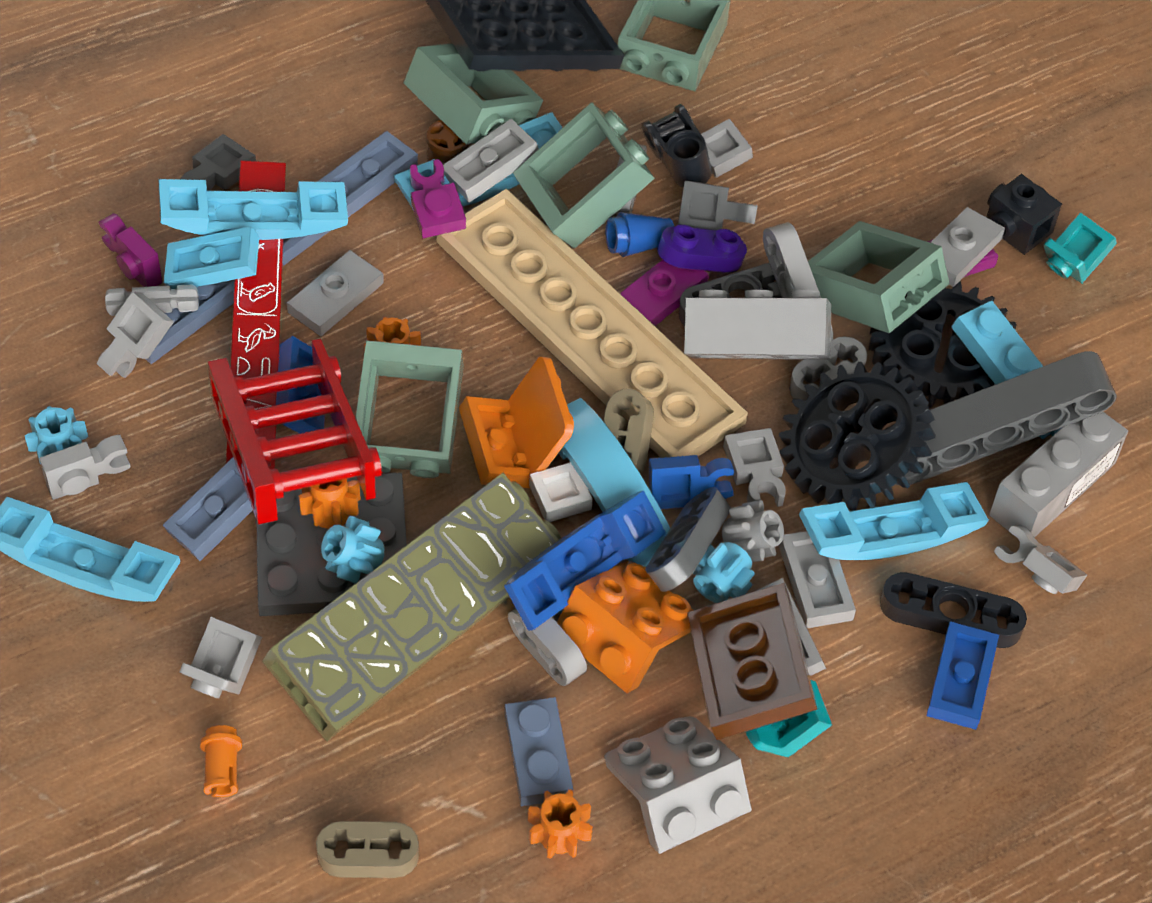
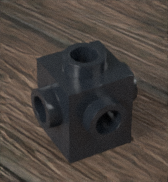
(1024, 212)

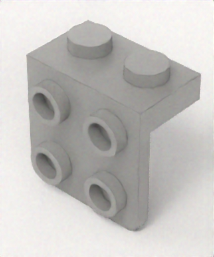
(681, 780)

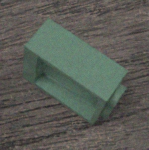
(667, 63)
(442, 83)
(564, 152)
(915, 267)
(419, 364)

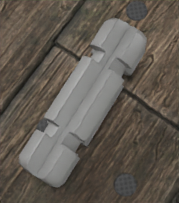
(166, 299)

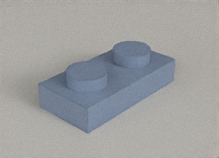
(210, 512)
(537, 749)

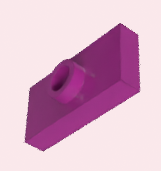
(660, 290)

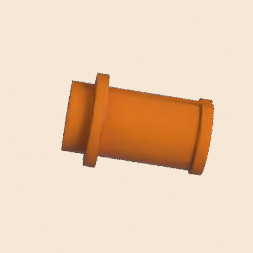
(221, 760)

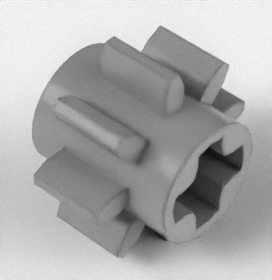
(754, 530)

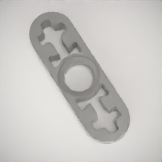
(788, 260)

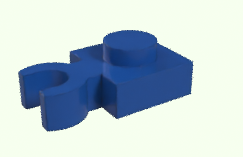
(681, 478)

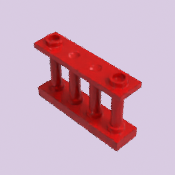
(255, 454)

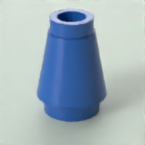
(634, 233)

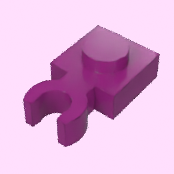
(436, 204)
(135, 255)

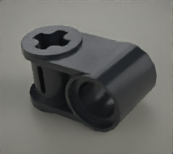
(679, 146)

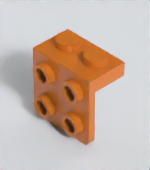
(520, 432)
(623, 622)

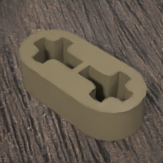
(639, 428)
(367, 849)

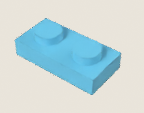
(212, 258)
(995, 343)

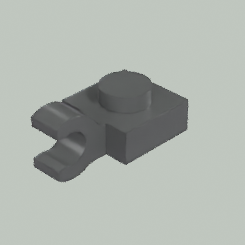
(219, 163)
(707, 207)

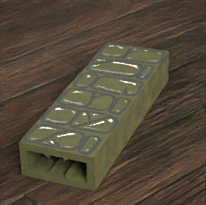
(409, 607)

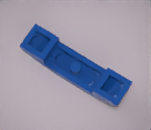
(595, 547)

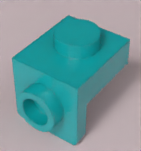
(1079, 249)
(793, 733)

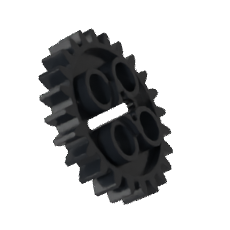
(916, 343)
(857, 435)

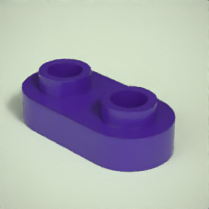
(702, 249)

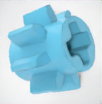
(54, 431)
(352, 549)
(724, 572)

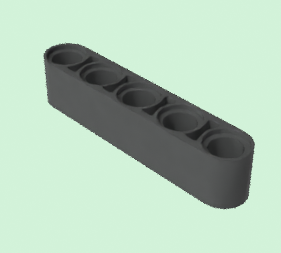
(1016, 412)

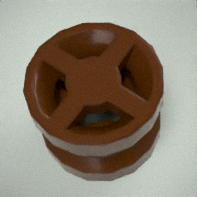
(443, 143)

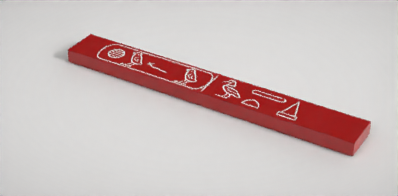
(259, 299)

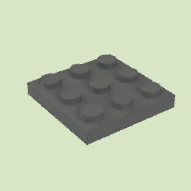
(290, 555)

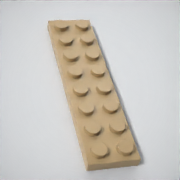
(591, 325)

